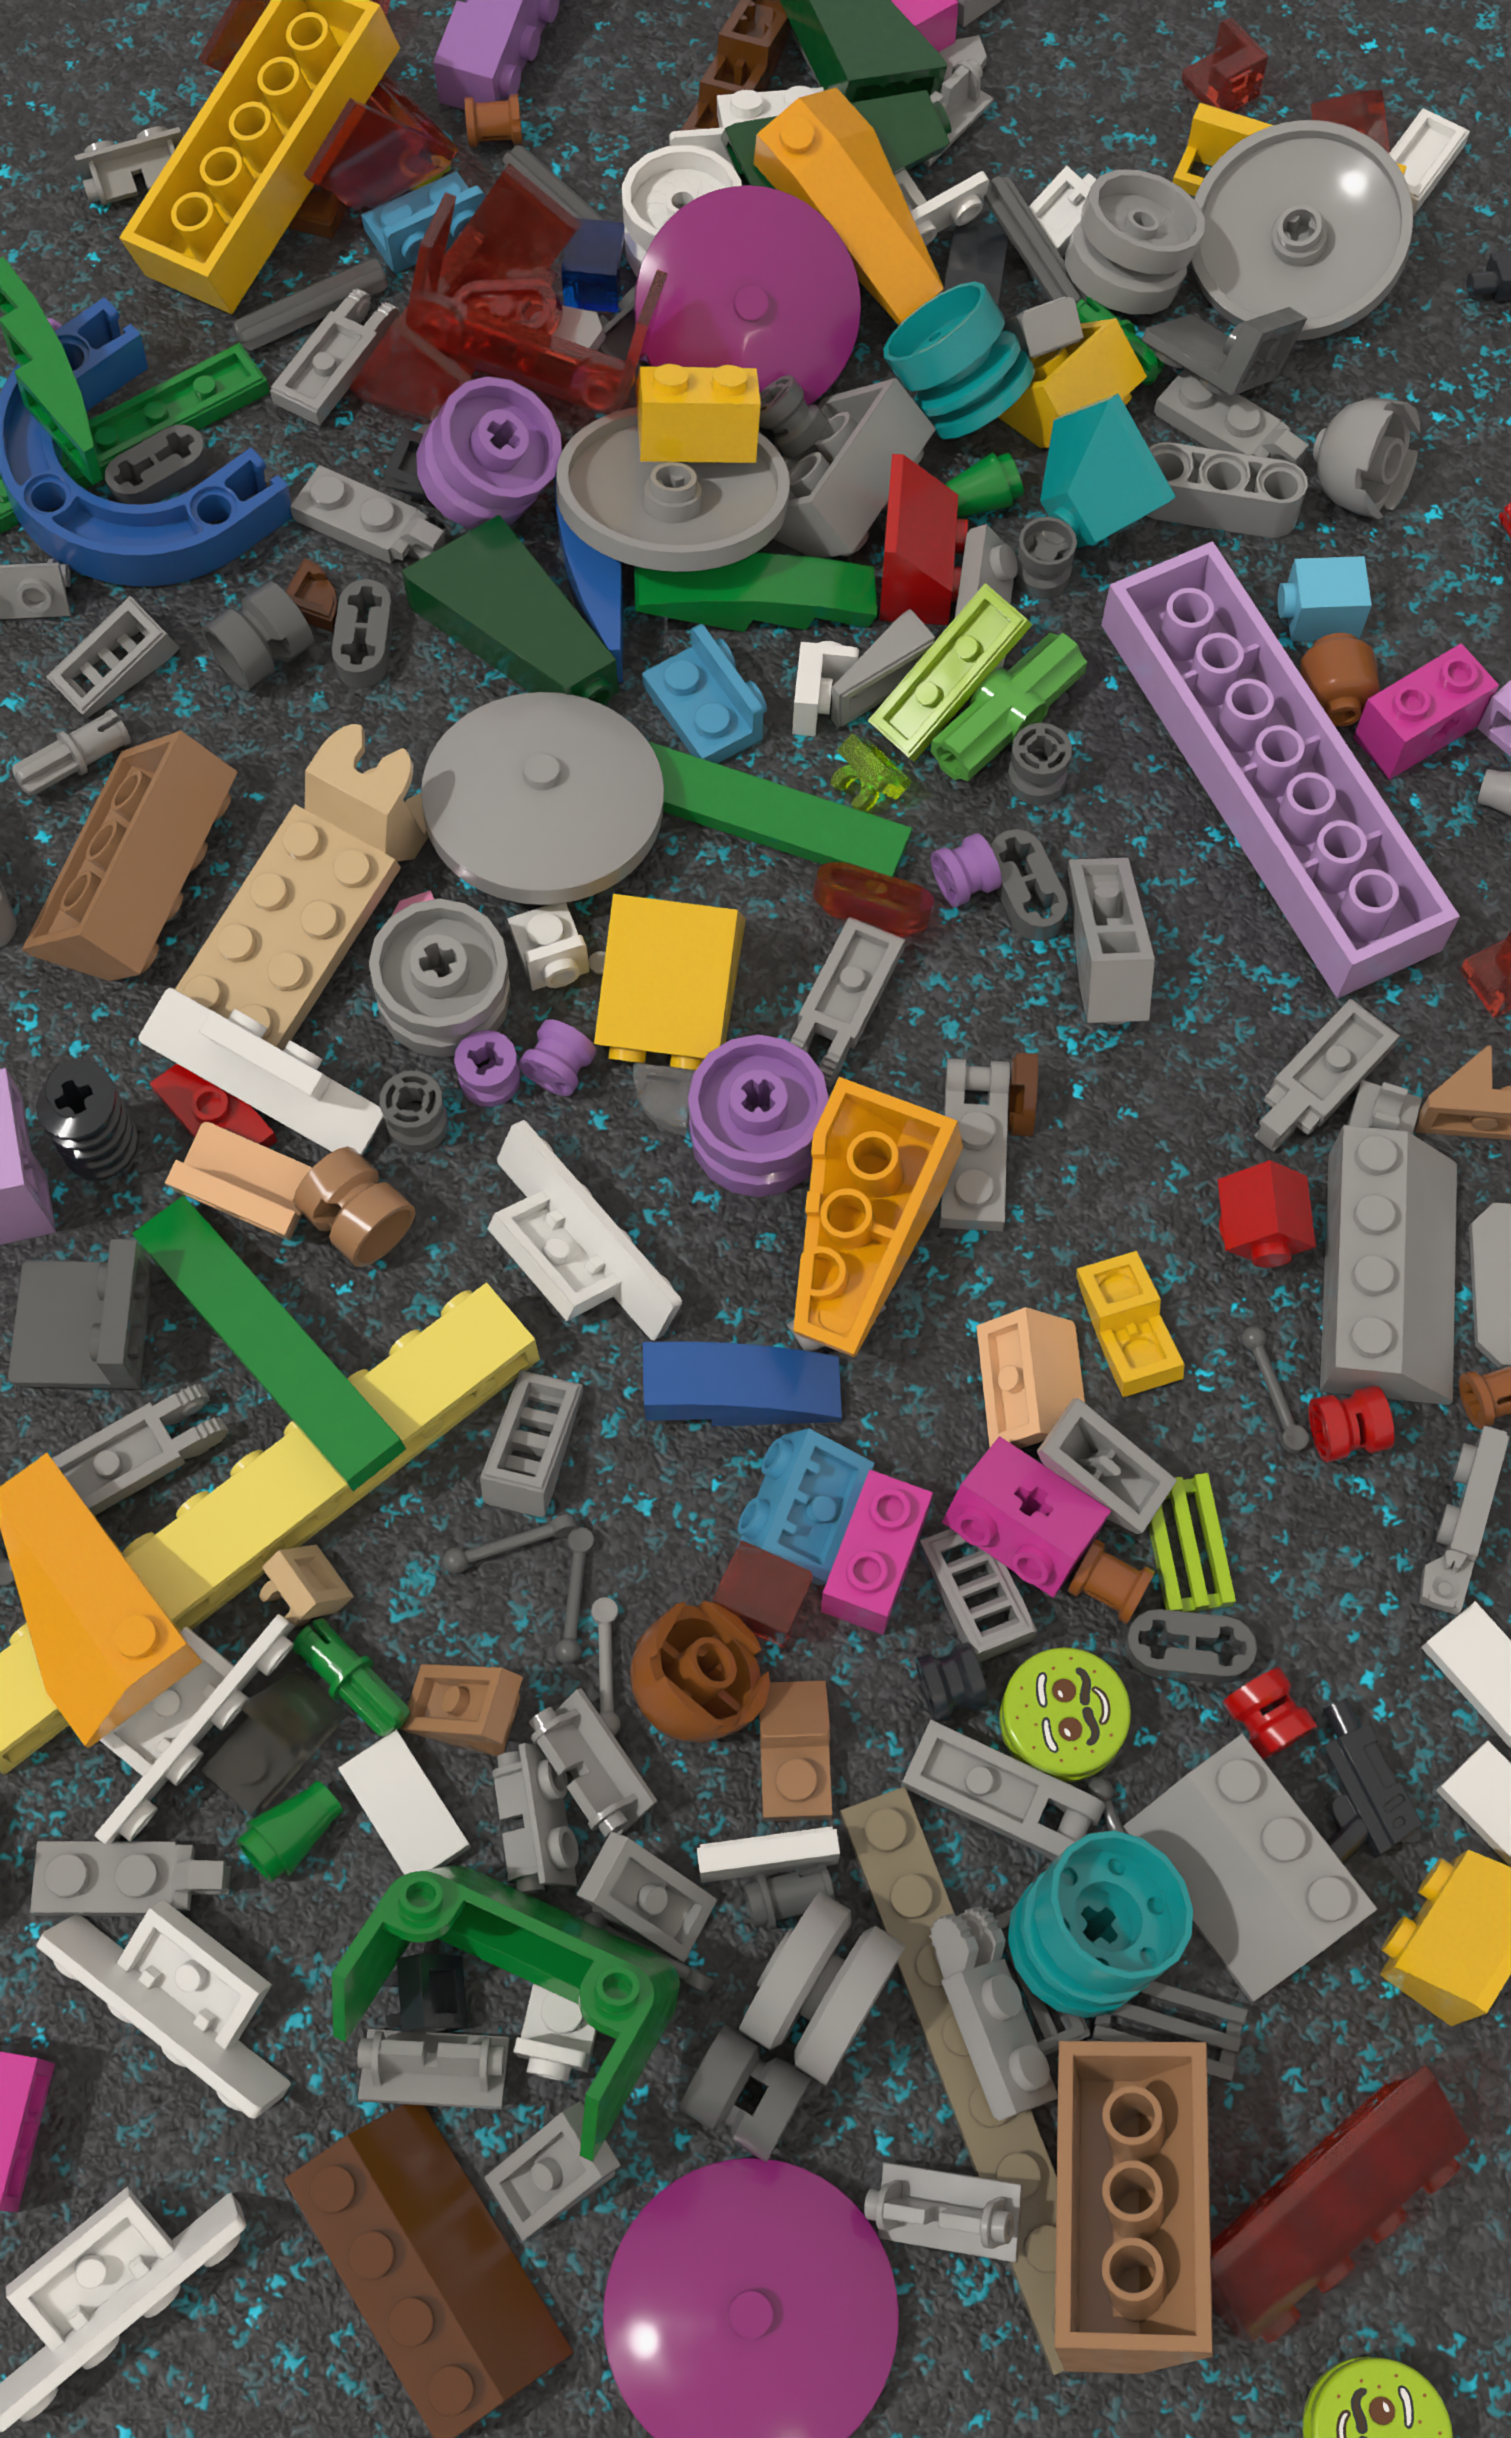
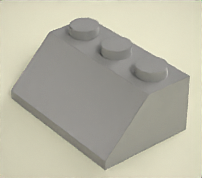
(846, 473)
(1253, 1866)

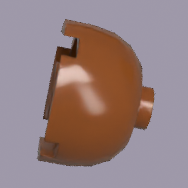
(698, 1673)

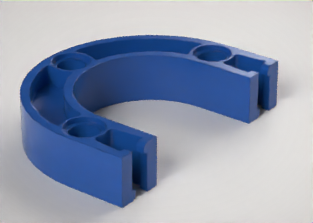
(118, 540)

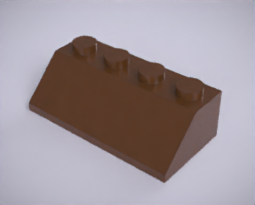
(428, 2269)

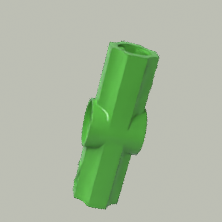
(1008, 704)

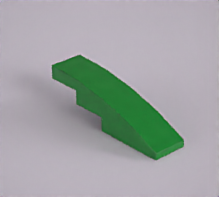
(45, 373)
(763, 589)

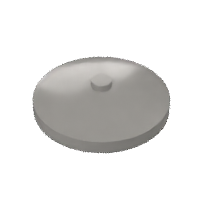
(1303, 223)
(667, 511)
(542, 798)

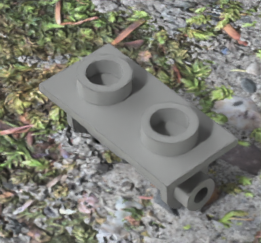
(962, 99)
(109, 166)
(34, 590)
(603, 1775)
(546, 1847)
(432, 2069)
(947, 2211)

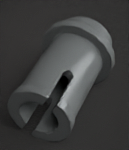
(785, 1894)

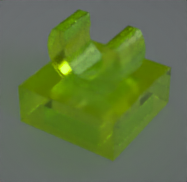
(873, 770)

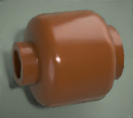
(1341, 676)

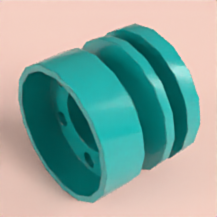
(959, 360)
(1127, 1906)

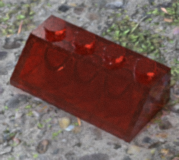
(1332, 2202)

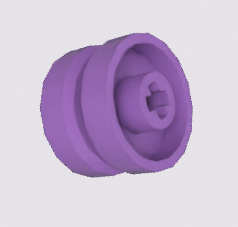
(488, 452)
(756, 1114)

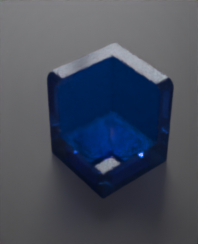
(593, 266)

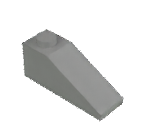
(1110, 941)

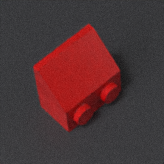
(920, 545)

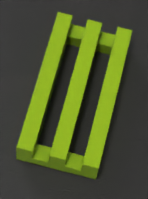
(1200, 1601)

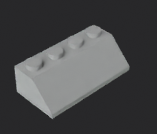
(1389, 1267)

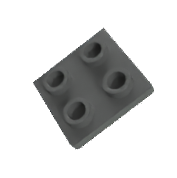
(1232, 362)
(82, 1321)

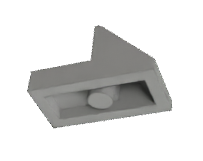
(646, 1897)
(549, 2175)

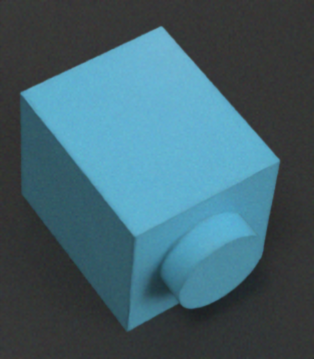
(1325, 597)

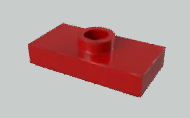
(199, 1101)

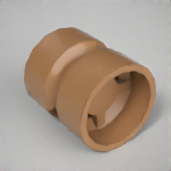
(347, 1199)

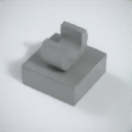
(1384, 1107)

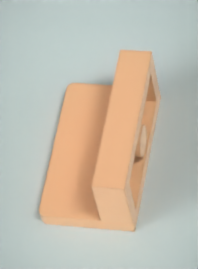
(240, 1179)
(1028, 1374)

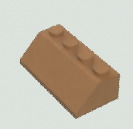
(133, 859)
(1132, 2207)

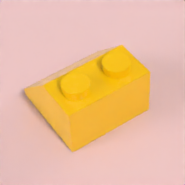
(1074, 378)
(698, 414)
(1459, 1942)

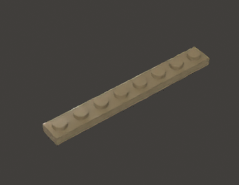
(907, 1901)

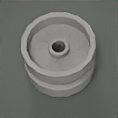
(1134, 241)
(439, 976)
(820, 1986)

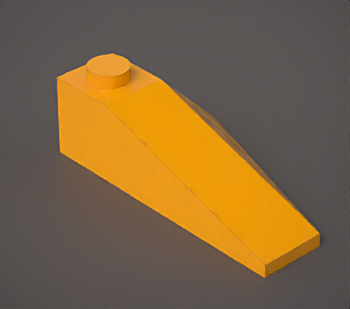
(837, 166)
(868, 1202)
(89, 1614)

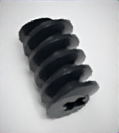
(87, 1120)

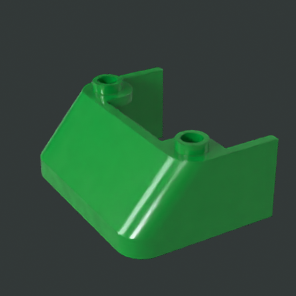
(612, 1980)

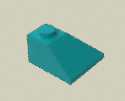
(1101, 472)

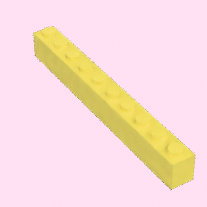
(290, 1491)

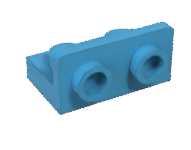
(402, 223)
(707, 699)
(805, 1500)

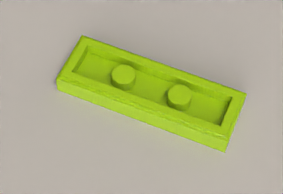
(950, 672)

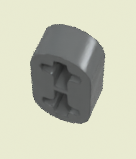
(157, 466)
(351, 632)
(1038, 879)
(1191, 1630)

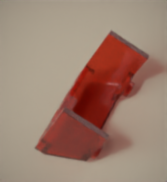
(372, 147)
(508, 237)
(517, 351)

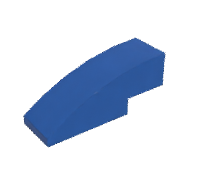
(739, 1384)

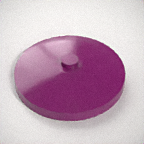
(753, 287)
(750, 2307)

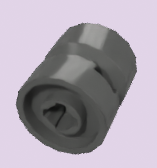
(261, 633)
(724, 2077)

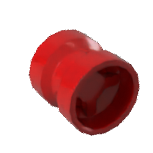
(1351, 1423)
(1277, 1728)

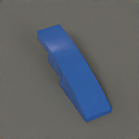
(595, 587)

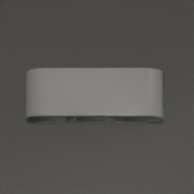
(1230, 490)

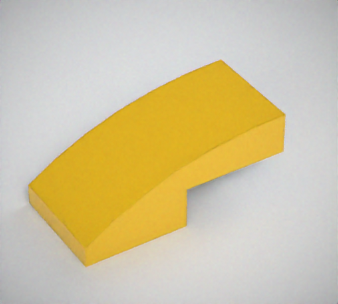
(1129, 1324)

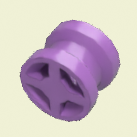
(966, 870)
(557, 1057)
(493, 1082)

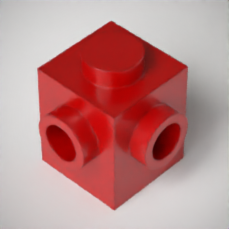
(1266, 1214)

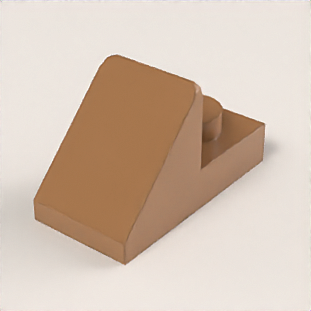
(1468, 1104)
(464, 1706)
(795, 1752)

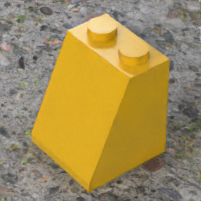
(668, 979)

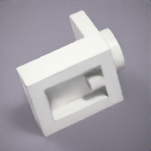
(1061, 205)
(818, 670)
(549, 946)
(554, 2036)

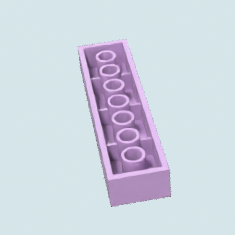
(1277, 770)

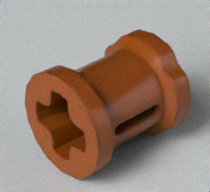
(493, 121)
(1486, 1396)
(1111, 1581)

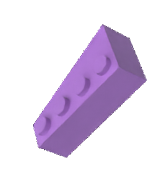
(488, 48)

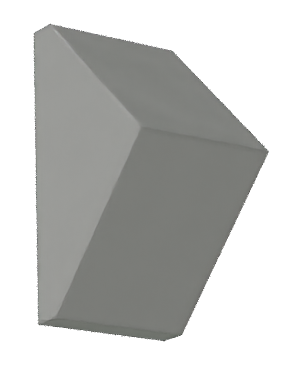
(1106, 1466)

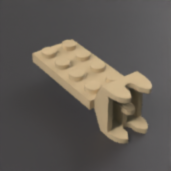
(310, 889)

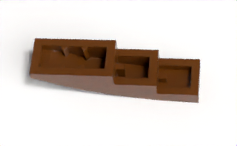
(744, 59)

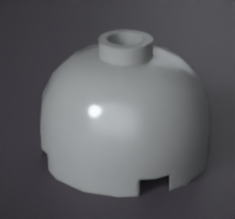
(1367, 456)

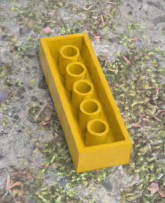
(246, 152)

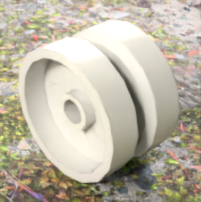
(664, 184)

